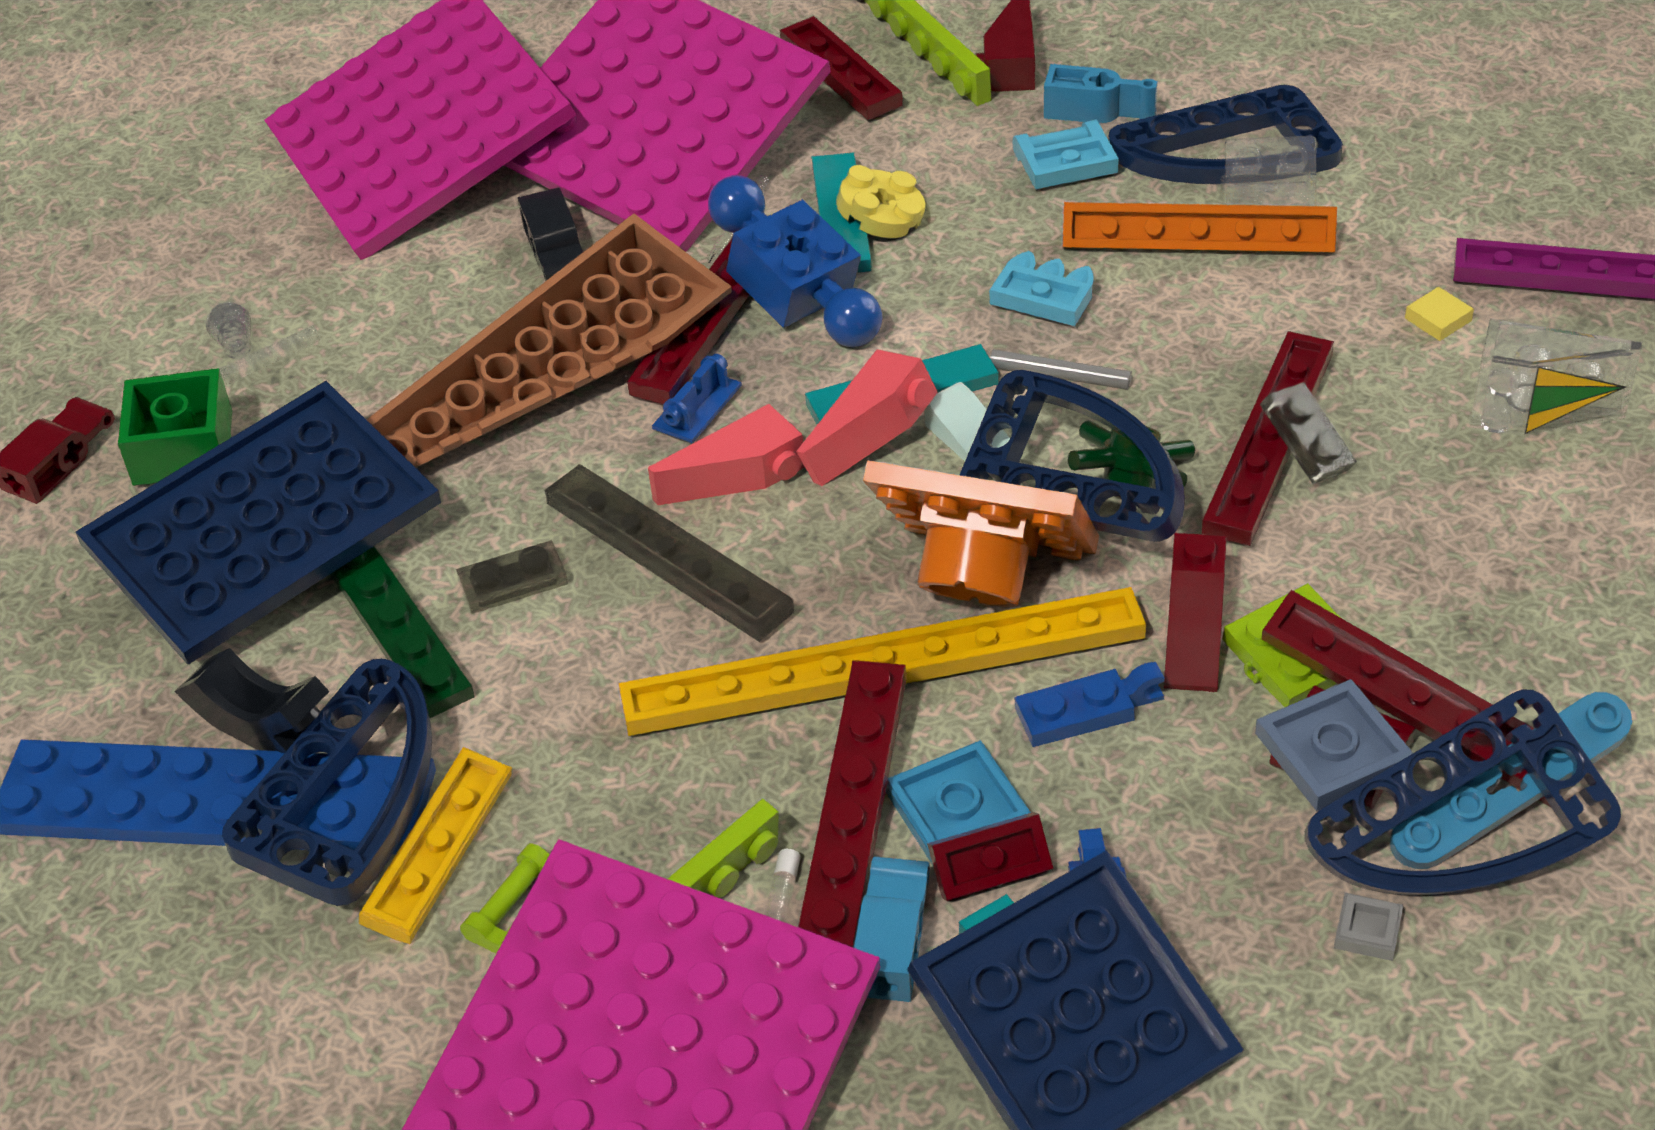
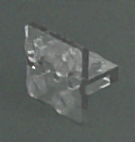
(1270, 171)

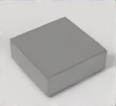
(1368, 926)

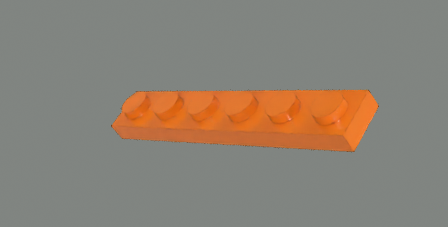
(1200, 227)

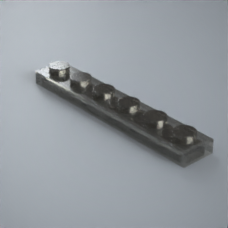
(670, 552)

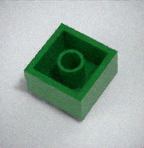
(171, 422)

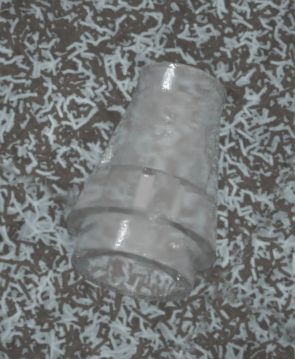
(231, 328)

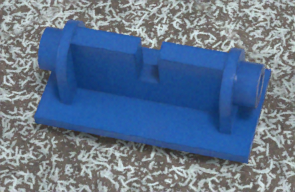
(698, 400)

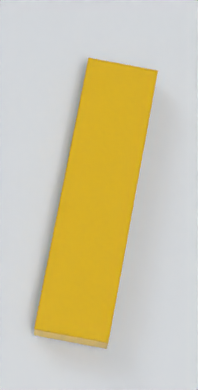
(434, 846)

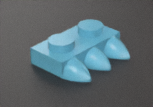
(1043, 290)

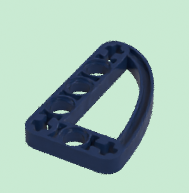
(1282, 106)
(1004, 461)
(1459, 770)
(280, 824)

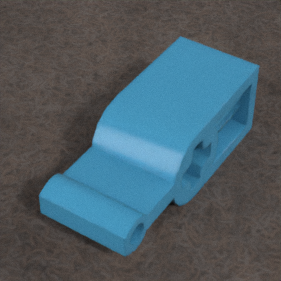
(1096, 94)
(893, 923)

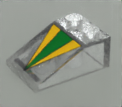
(1551, 379)

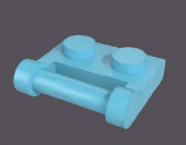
(1066, 155)

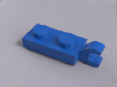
(1087, 703)

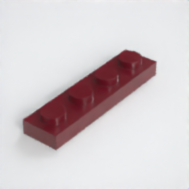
(850, 73)

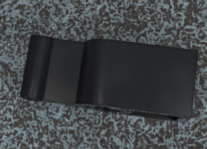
(549, 230)

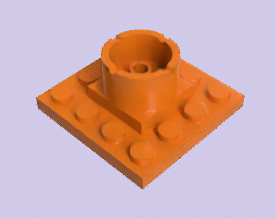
(980, 529)

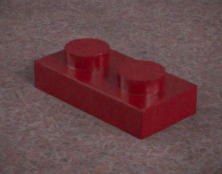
(990, 856)

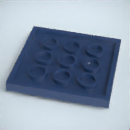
(1075, 1006)

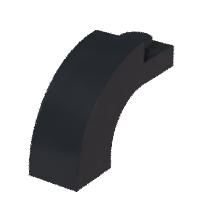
(250, 706)

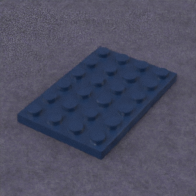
(257, 520)

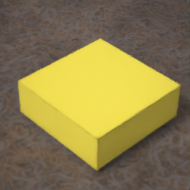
(1439, 313)

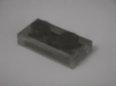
(1308, 433)
(511, 576)

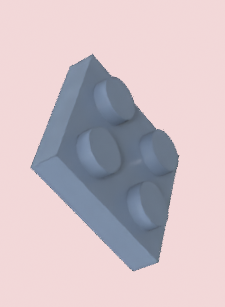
(1331, 742)

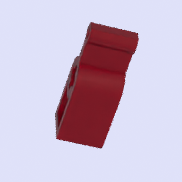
(51, 449)

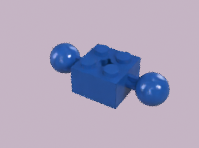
(793, 262)

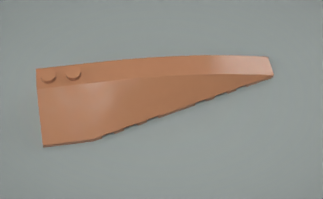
(580, 324)

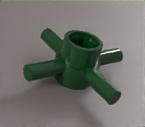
(1120, 457)

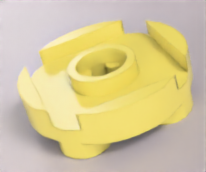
(868, 188)

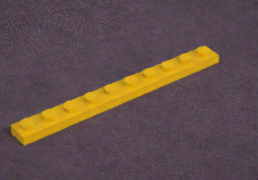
(925, 650)

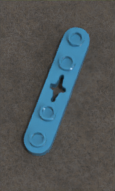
(1456, 821)

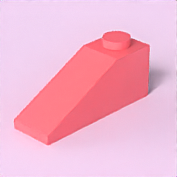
(868, 414)
(732, 460)

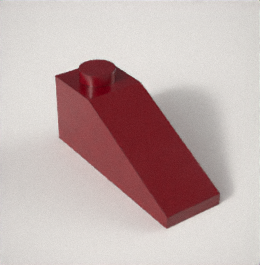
(1011, 49)
(1195, 612)

